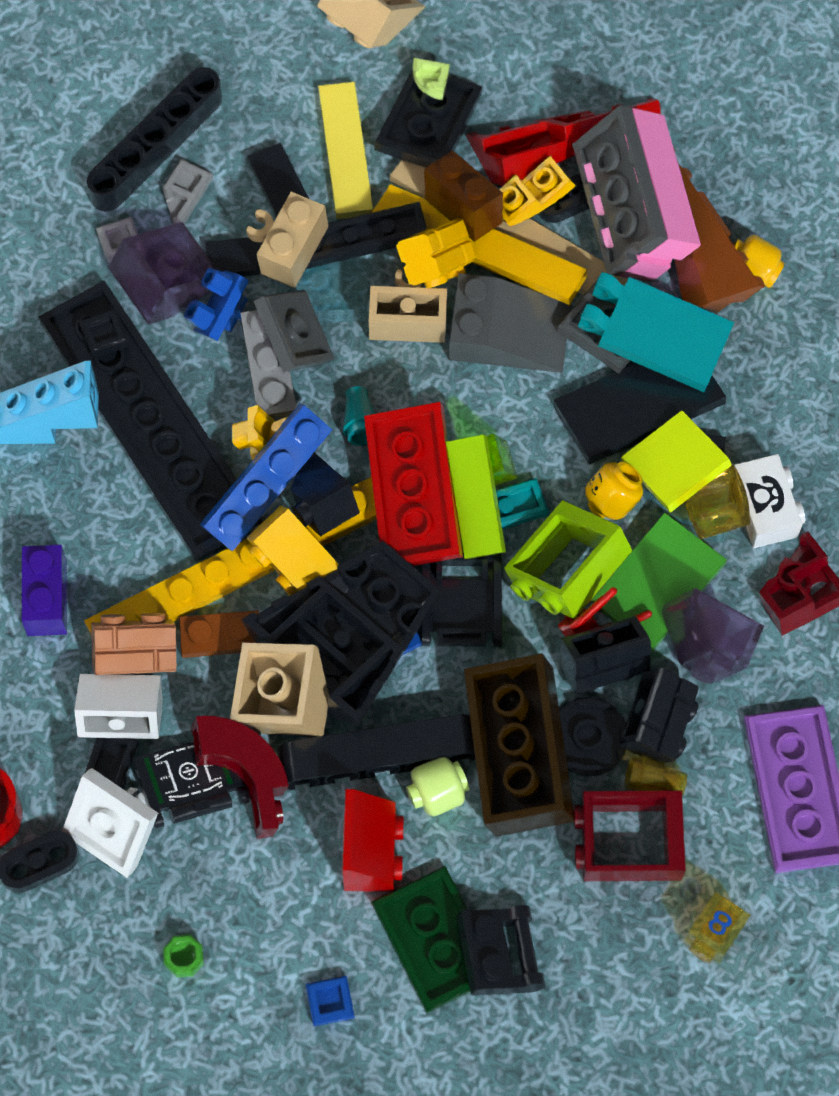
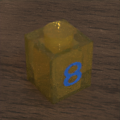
(716, 929)

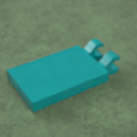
(657, 330)

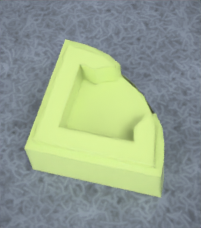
(431, 77)

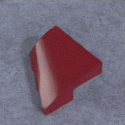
(789, 595)

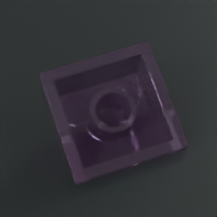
(161, 271)
(710, 636)

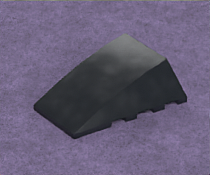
(357, 620)

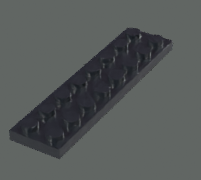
(147, 419)

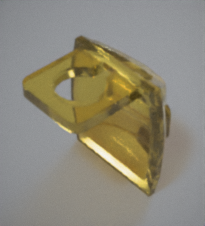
(719, 505)

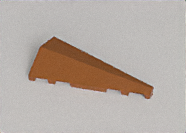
(715, 270)

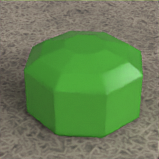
(183, 956)

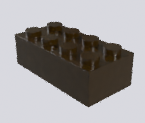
(519, 745)

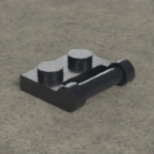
(488, 954)

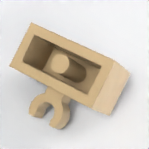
(289, 239)
(407, 312)

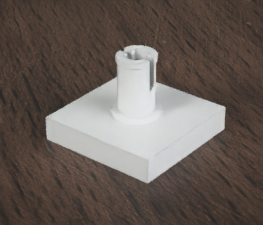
(110, 822)

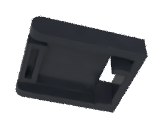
(465, 606)

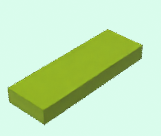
(475, 496)

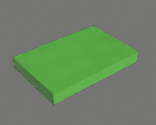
(658, 571)

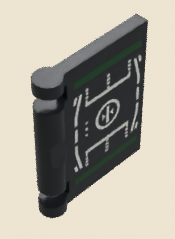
(187, 790)

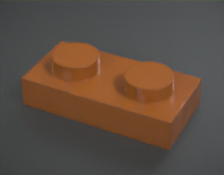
(214, 634)

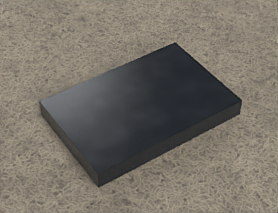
(424, 127)

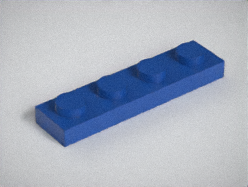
(266, 477)

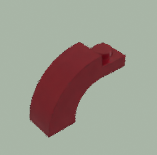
(250, 757)

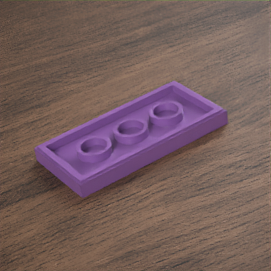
(796, 786)

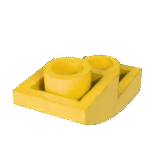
(535, 192)

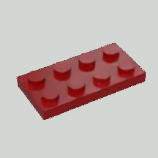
(413, 483)

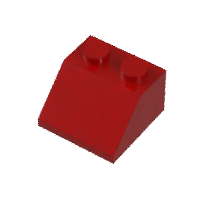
(370, 843)

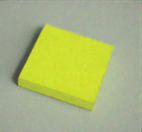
(677, 461)

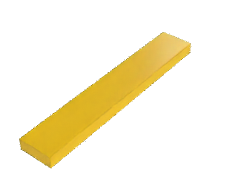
(505, 254)

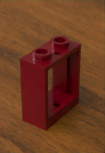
(632, 801)

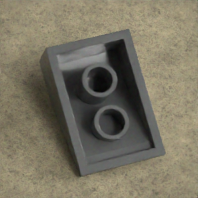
(506, 325)

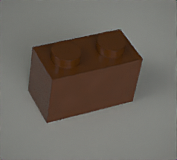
(463, 193)

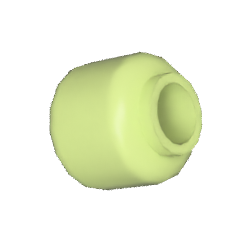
(437, 786)

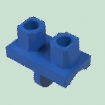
(223, 306)

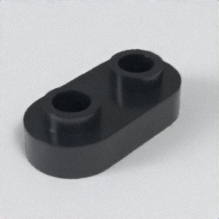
(37, 859)

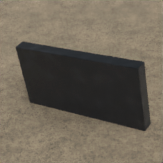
(629, 408)

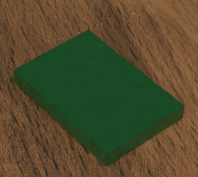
(426, 936)

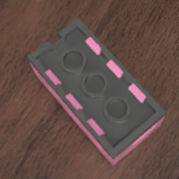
(636, 194)

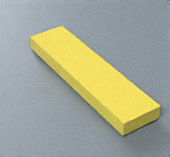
(345, 150)

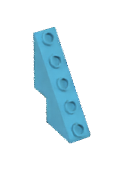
(49, 403)

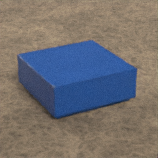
(330, 1001)

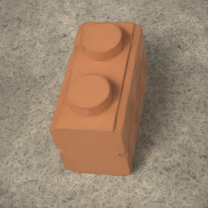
(133, 645)

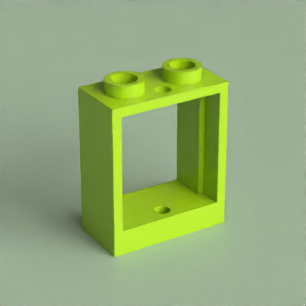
(548, 542)

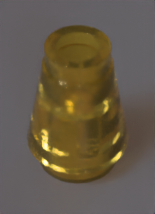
(651, 775)

